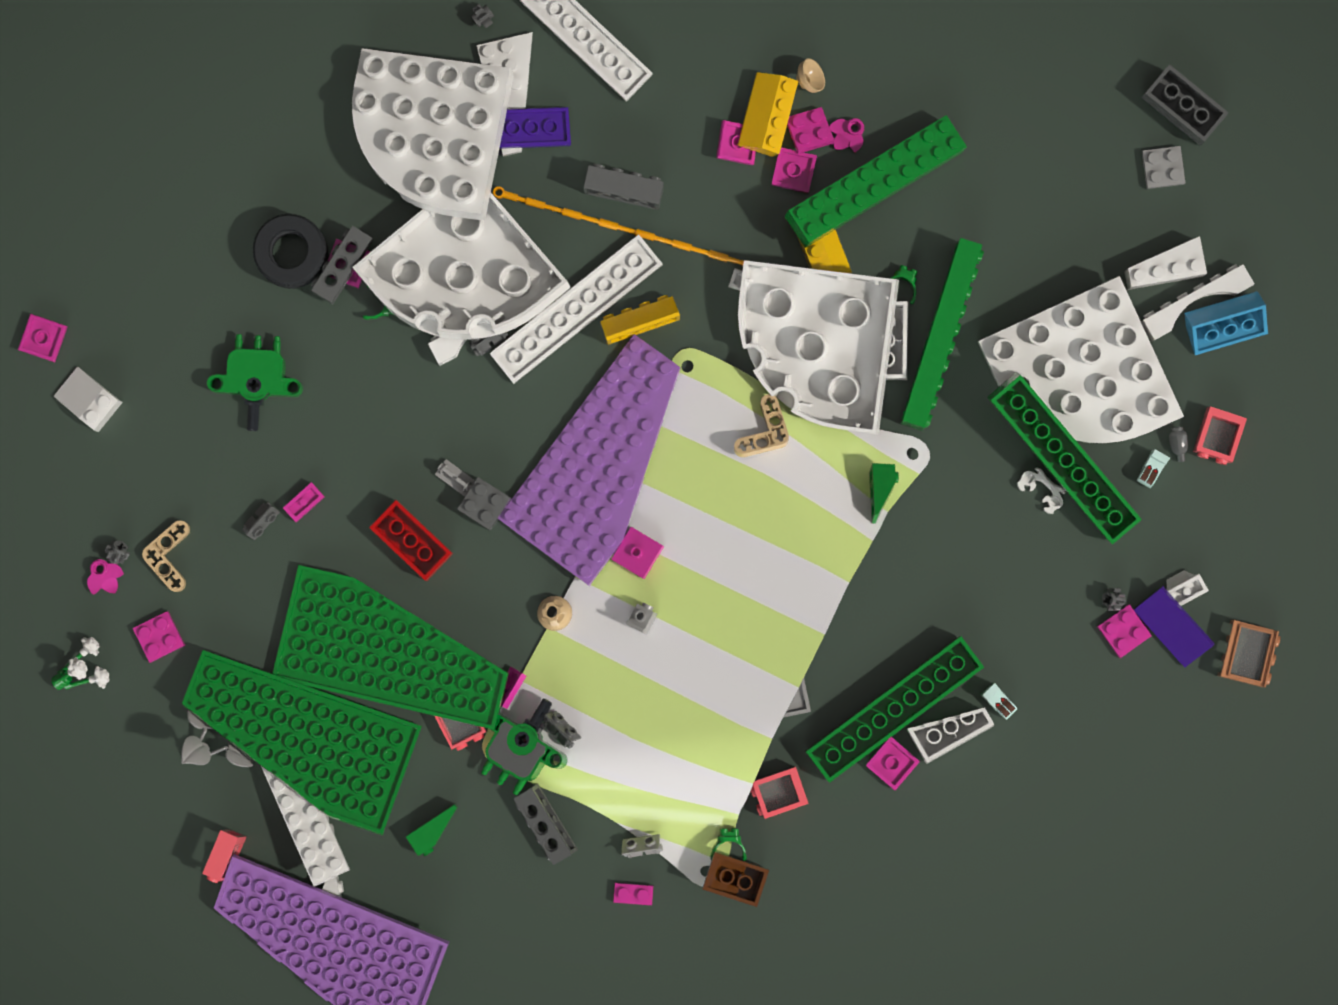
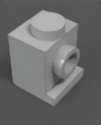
(644, 624)

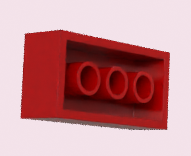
(411, 540)

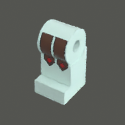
(1152, 468)
(999, 701)

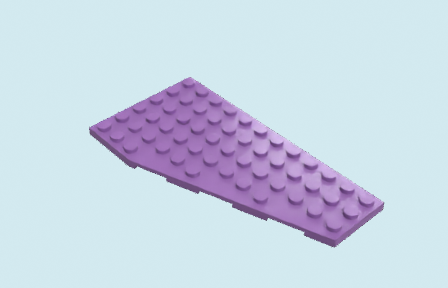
(592, 474)
(329, 941)

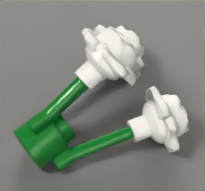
(78, 669)

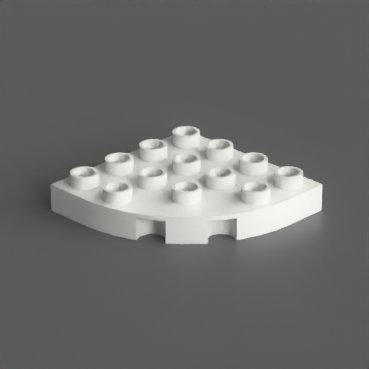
(432, 127)
(462, 274)
(819, 340)
(1088, 366)

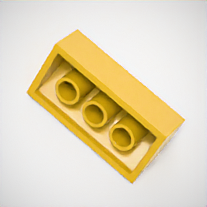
(767, 113)
(826, 254)
(640, 320)

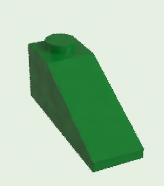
(882, 481)
(428, 835)

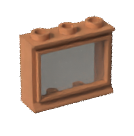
(1249, 654)

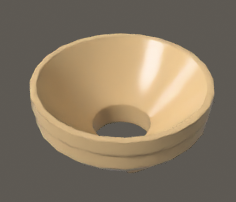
(810, 76)
(563, 615)

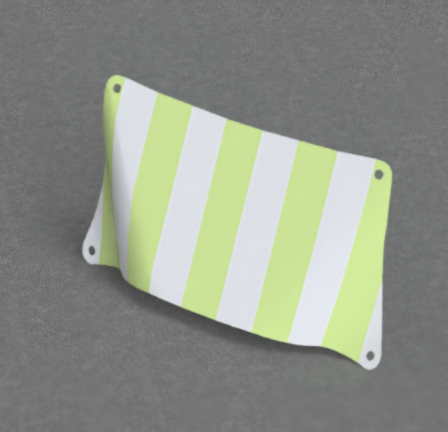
(740, 605)

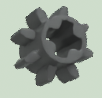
(482, 16)
(117, 552)
(1113, 599)

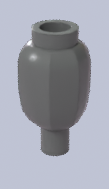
(1179, 442)

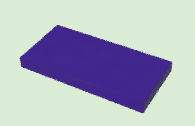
(536, 128)
(1174, 626)

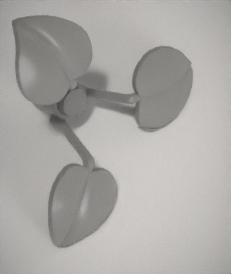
(198, 753)

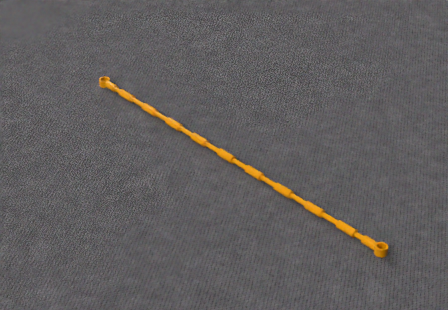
(613, 225)

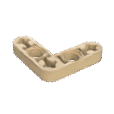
(769, 436)
(162, 551)

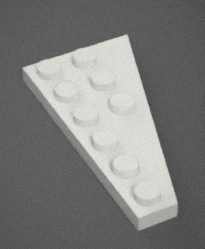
(516, 55)

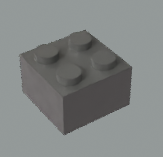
(484, 503)

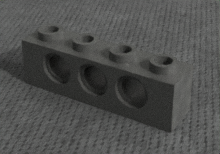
(331, 292)
(546, 814)

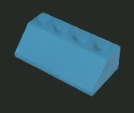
(1226, 323)

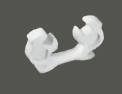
(1028, 479)

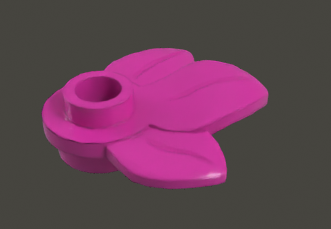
(845, 136)
(106, 579)

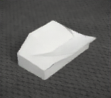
(1186, 587)

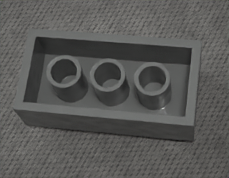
(1185, 105)
(624, 187)

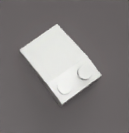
(87, 399)

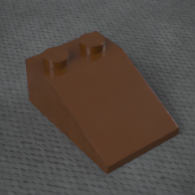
(735, 879)

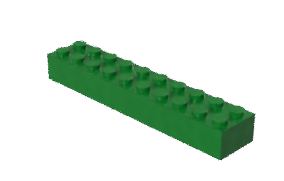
(875, 181)
(941, 333)
(1064, 458)
(894, 709)

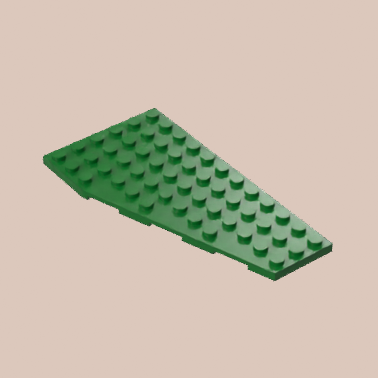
(370, 648)
(317, 744)

